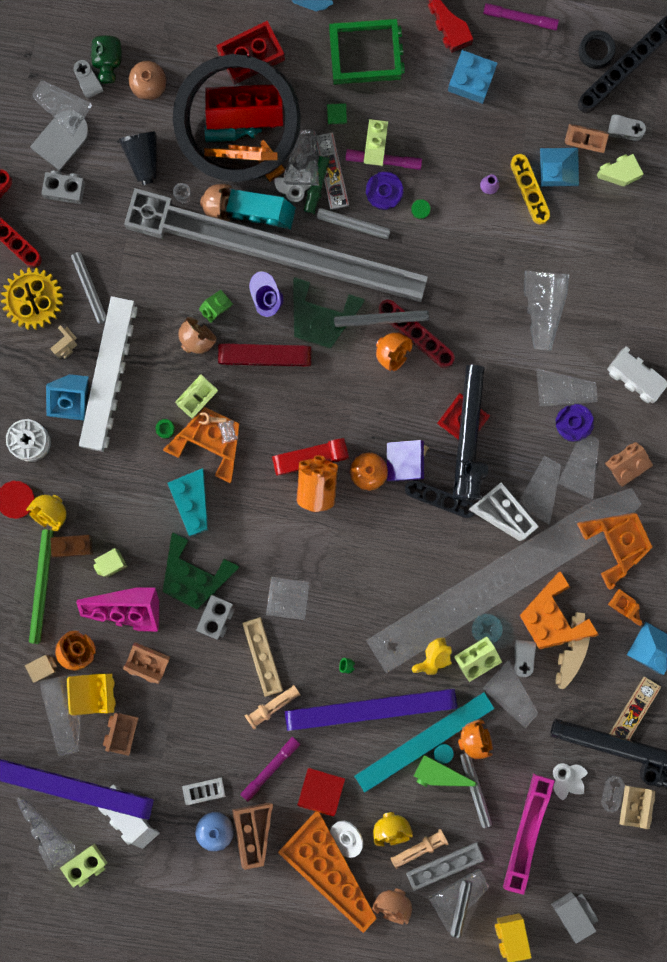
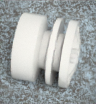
(38, 445)

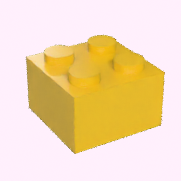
(513, 937)

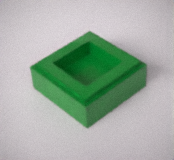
(336, 113)

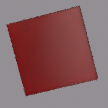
(451, 419)
(321, 792)

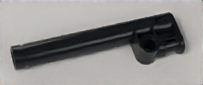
(469, 472)
(651, 757)

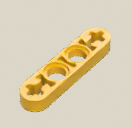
(532, 188)

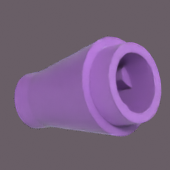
(487, 187)

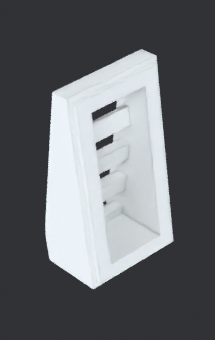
(187, 796)

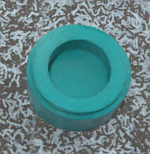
(443, 753)

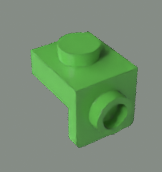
(215, 305)

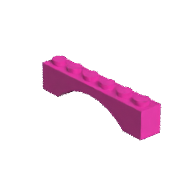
(528, 830)

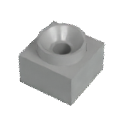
(576, 916)

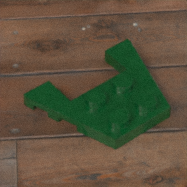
(189, 582)

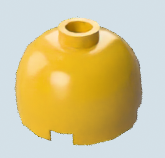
(48, 511)
(391, 829)

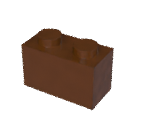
(71, 546)

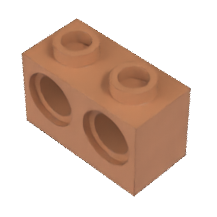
(586, 138)

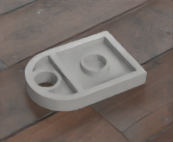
(58, 145)

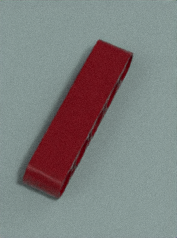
(421, 342)
(264, 355)

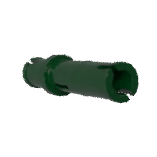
(314, 192)

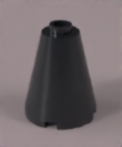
(141, 155)

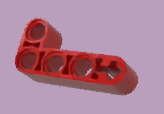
(289, 462)

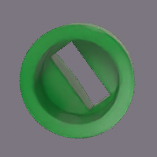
(346, 665)

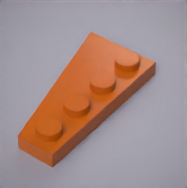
(242, 152)

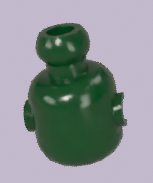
(106, 56)

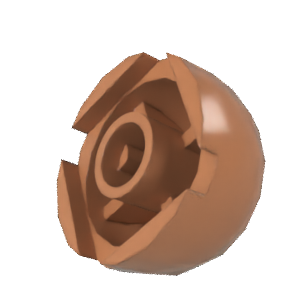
(147, 80)
(216, 201)
(194, 337)
(394, 906)

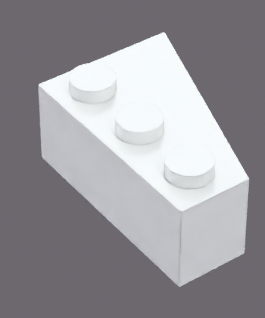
(637, 376)
(505, 513)
(134, 829)

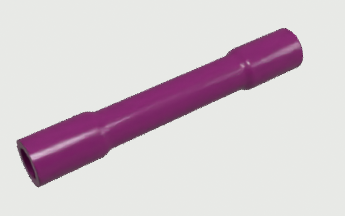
(542, 21)
(406, 162)
(285, 752)

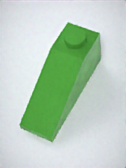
(437, 774)

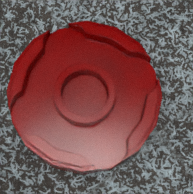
(15, 499)

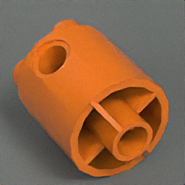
(317, 484)

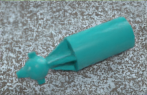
(229, 134)

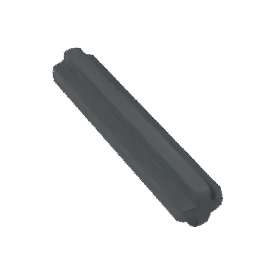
(461, 908)

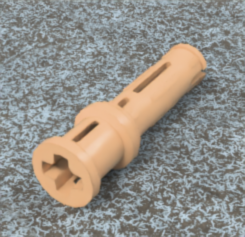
(263, 712)
(428, 844)

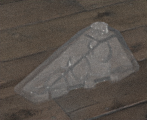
(546, 302)
(64, 726)
(53, 844)

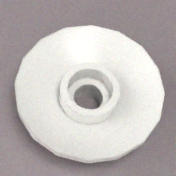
(347, 838)

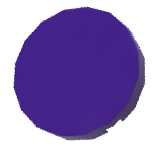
(384, 190)
(574, 422)

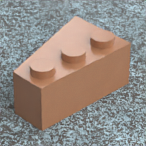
(252, 831)

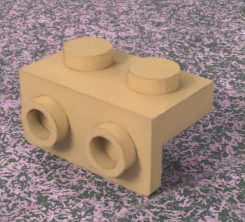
(64, 347)
(637, 807)

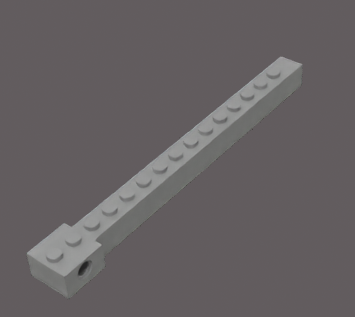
(155, 215)

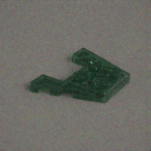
(315, 322)

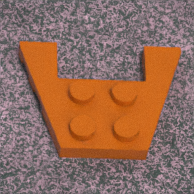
(209, 438)
(625, 539)
(548, 623)

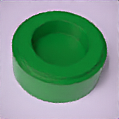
(420, 209)
(165, 428)

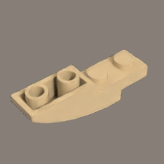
(573, 659)

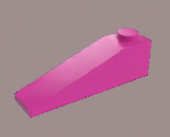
(130, 607)

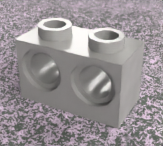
(61, 192)
(210, 615)

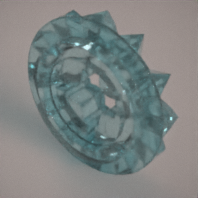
(487, 619)

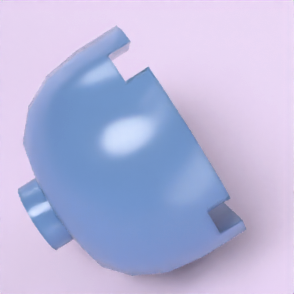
(214, 831)

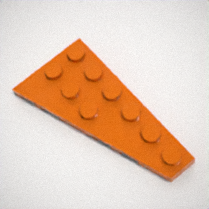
(321, 863)

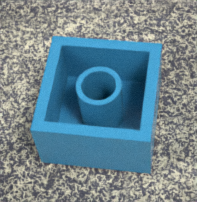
(472, 76)

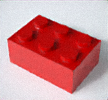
(256, 42)

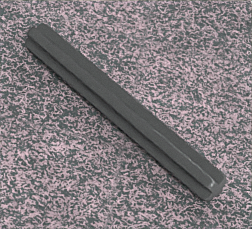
(382, 318)

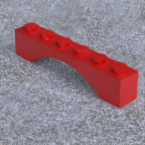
(453, 28)

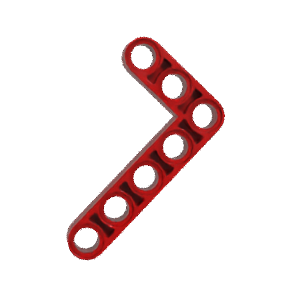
(13, 237)

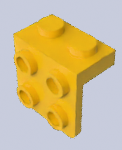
(90, 694)

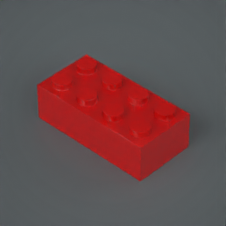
(243, 107)

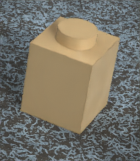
(41, 668)

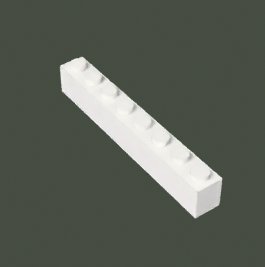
(107, 374)

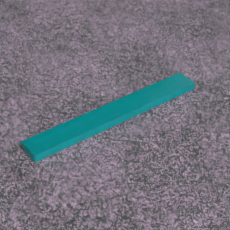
(423, 742)

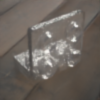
(287, 598)

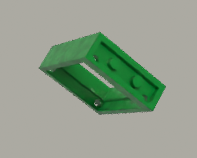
(368, 76)

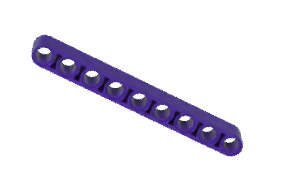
(370, 709)
(76, 789)

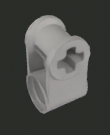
(88, 81)
(624, 128)
(524, 653)

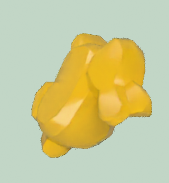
(437, 657)

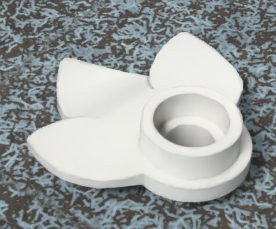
(287, 189)
(570, 782)

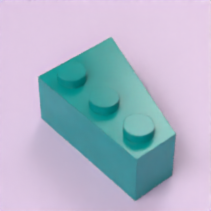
(261, 208)
(190, 499)

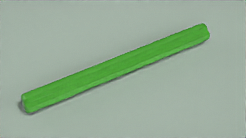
(41, 587)

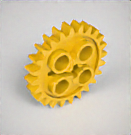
(47, 292)

